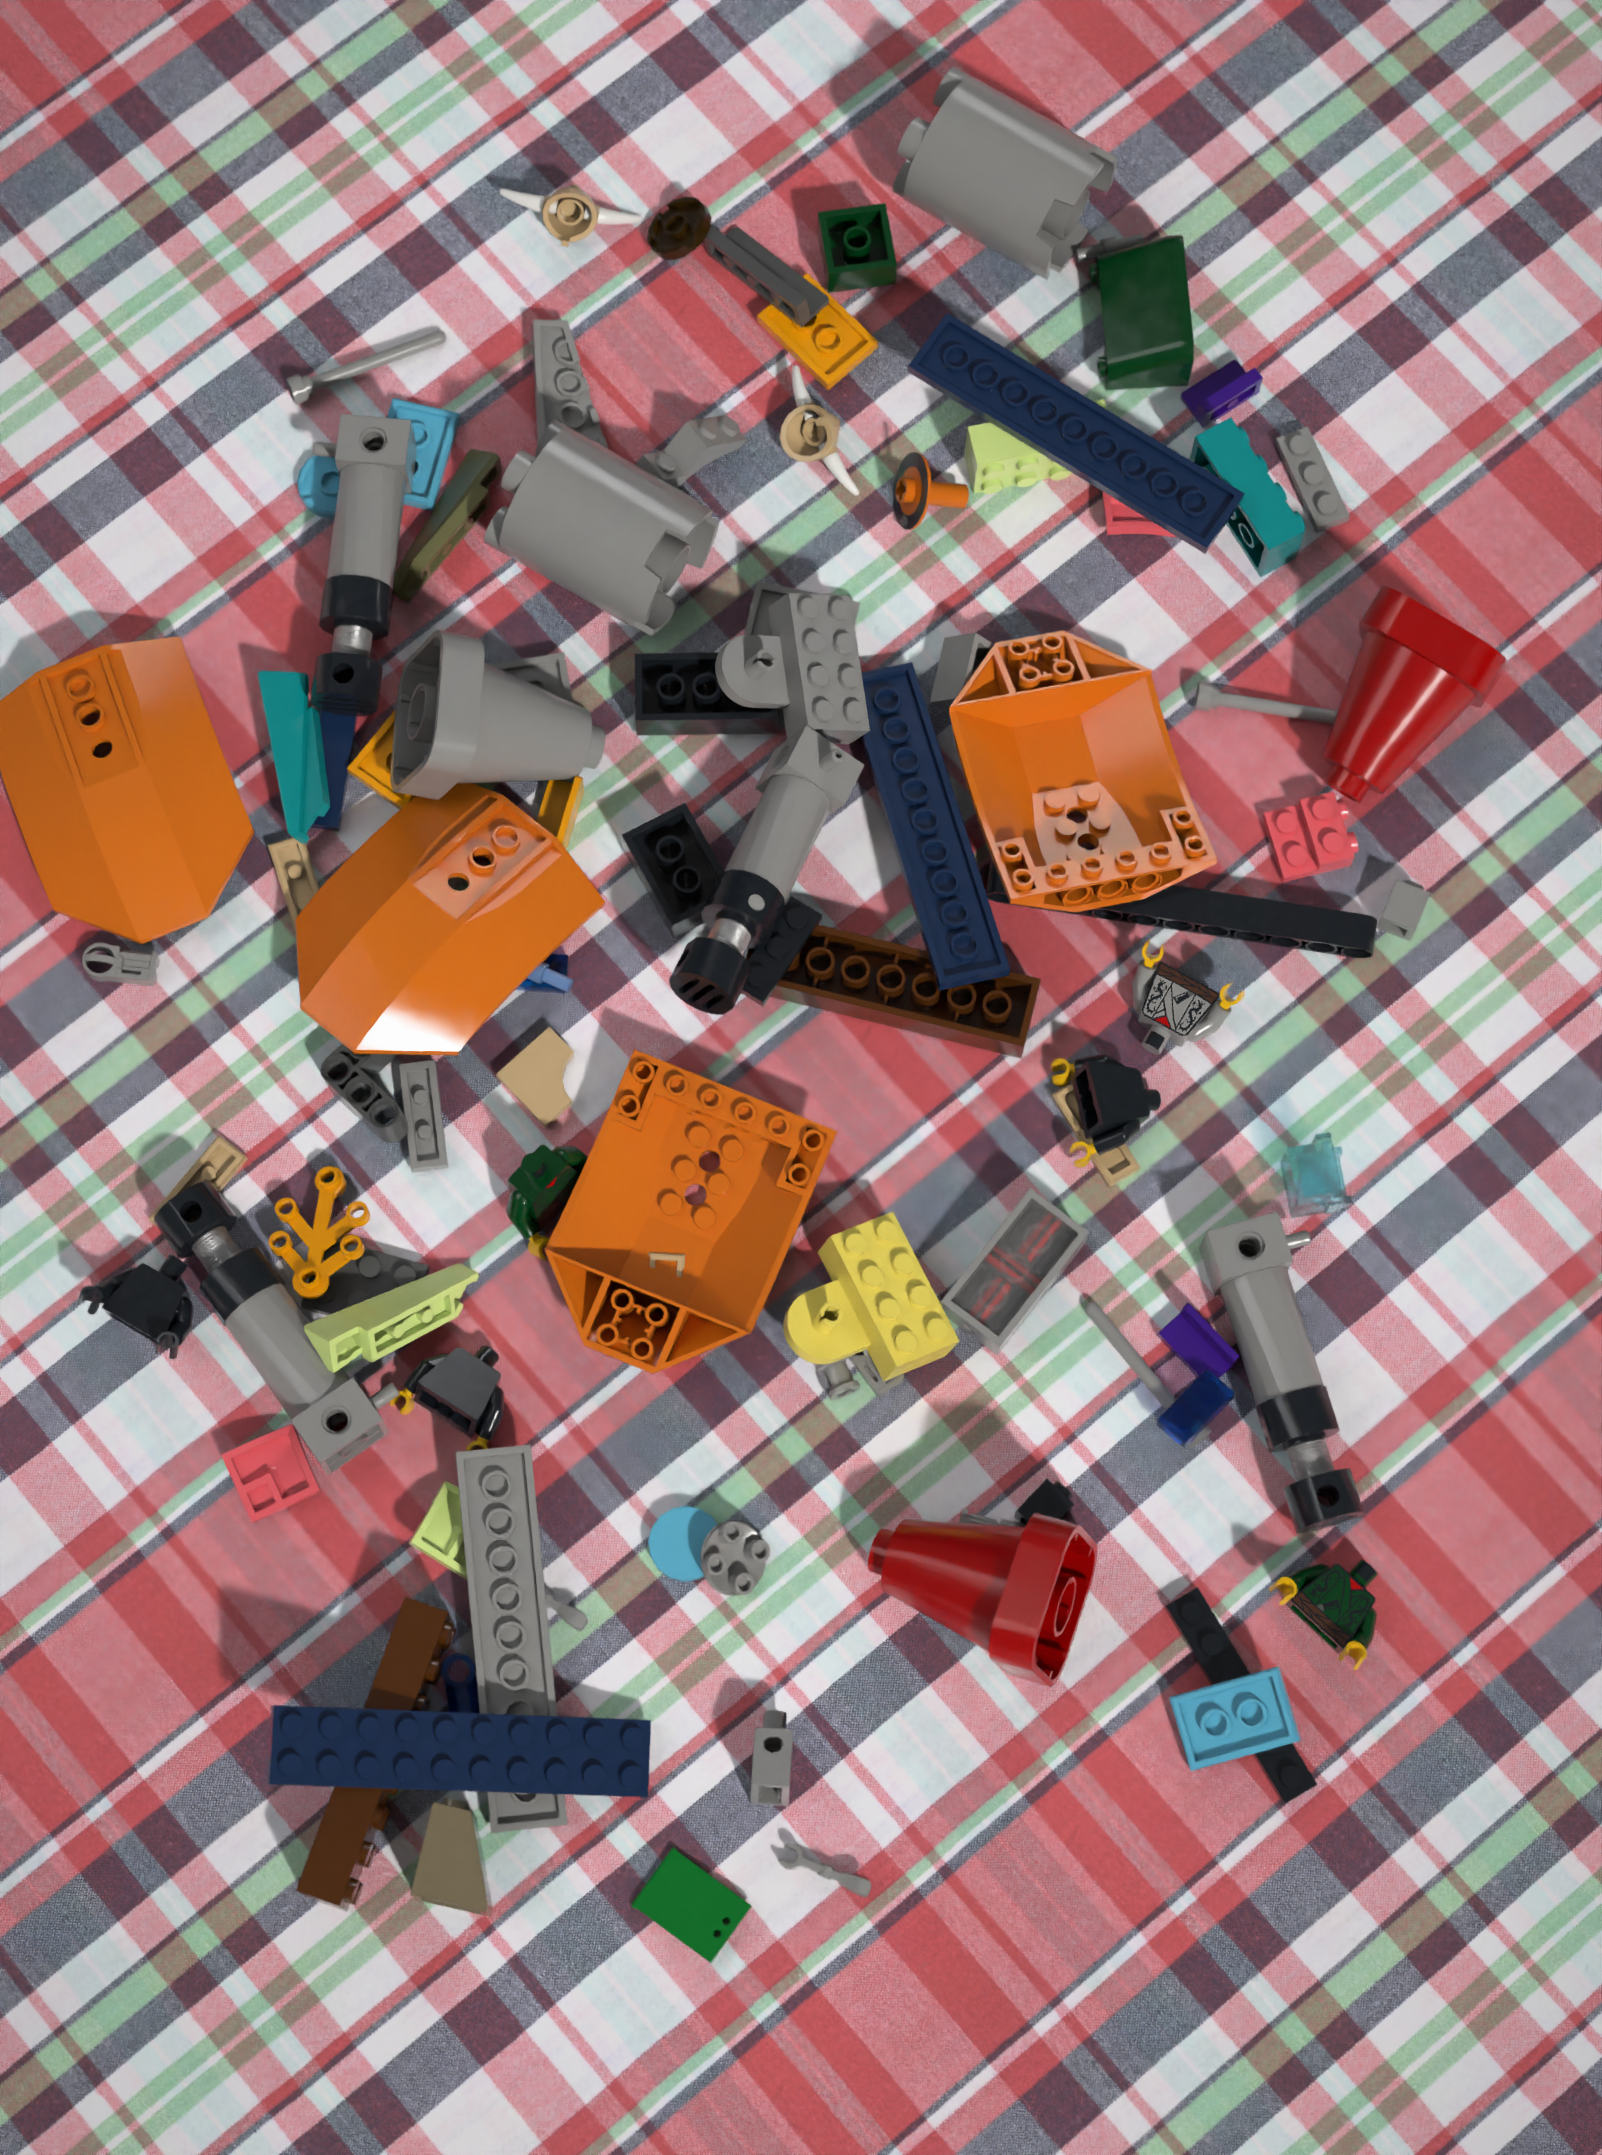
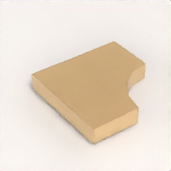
(538, 1075)

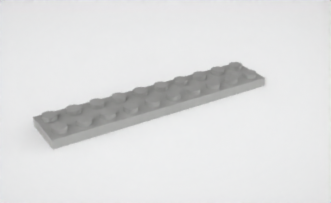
(508, 1609)

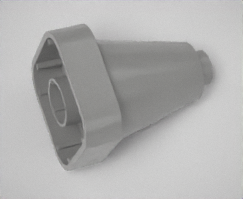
(481, 724)

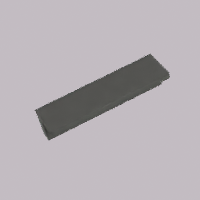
(765, 274)

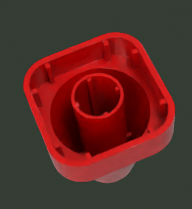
(1403, 692)
(994, 1585)

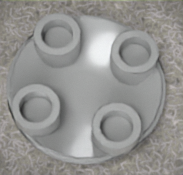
(733, 1558)

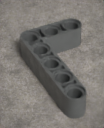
(358, 1083)

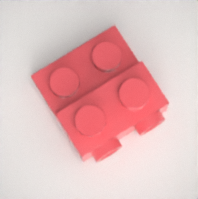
(1310, 837)

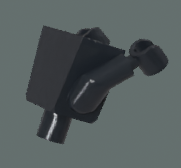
(147, 1302)

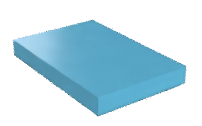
(434, 438)
(1235, 1718)

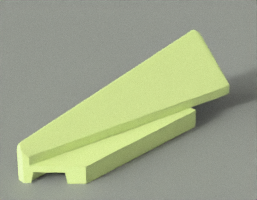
(390, 1318)

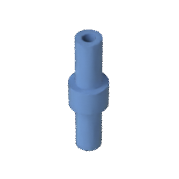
(547, 975)

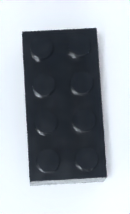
(684, 698)

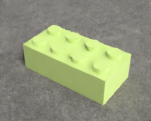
(1002, 461)

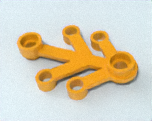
(319, 1237)

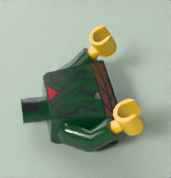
(541, 1190)
(1334, 1605)

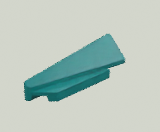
(295, 749)

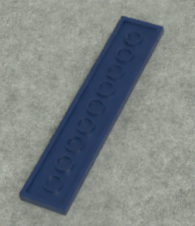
(1076, 433)
(929, 832)
(458, 1751)

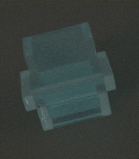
(1314, 1178)

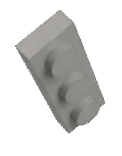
(1312, 479)
(423, 1115)

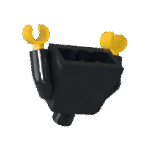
(1108, 1100)
(459, 1391)

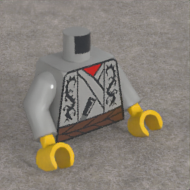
(1175, 1004)

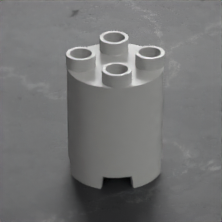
(1002, 173)
(601, 527)

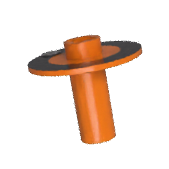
(916, 491)

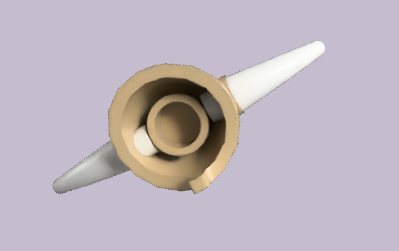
(569, 212)
(813, 433)

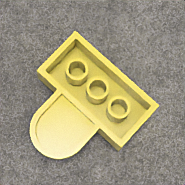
(873, 1303)

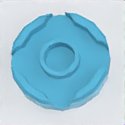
(319, 485)
(677, 1542)

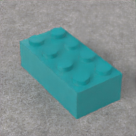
(1263, 520)

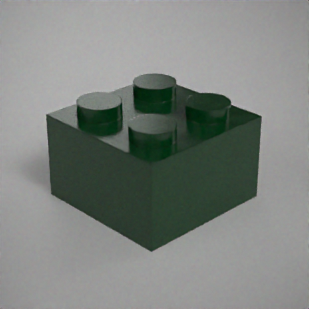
(856, 248)

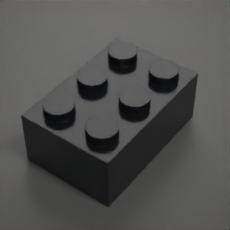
(674, 867)

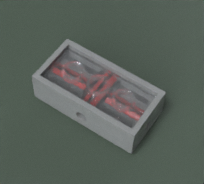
(1014, 1271)

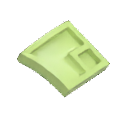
(442, 1531)

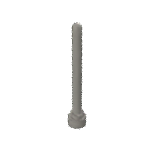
(303, 387)
(1210, 697)
(1136, 1362)

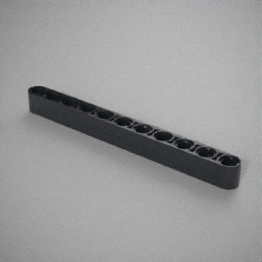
(1235, 918)

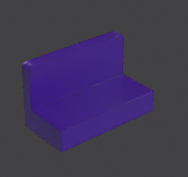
(1221, 392)
(1197, 1344)

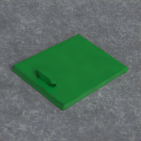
(691, 1905)

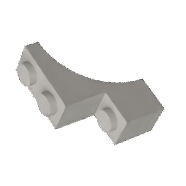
(693, 448)

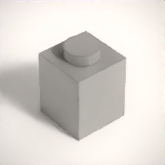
(1403, 909)

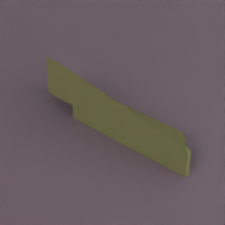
(450, 521)

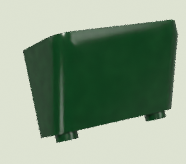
(1145, 315)

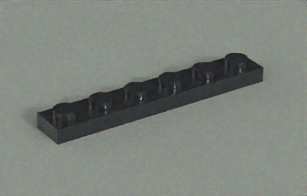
(1222, 1663)

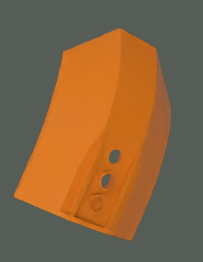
(1068, 730)
(132, 835)
(408, 961)
(636, 1204)

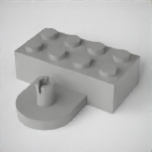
(803, 668)

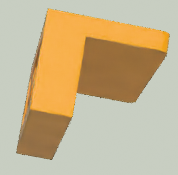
(561, 808)

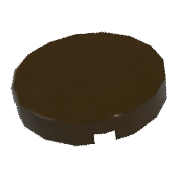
(679, 228)

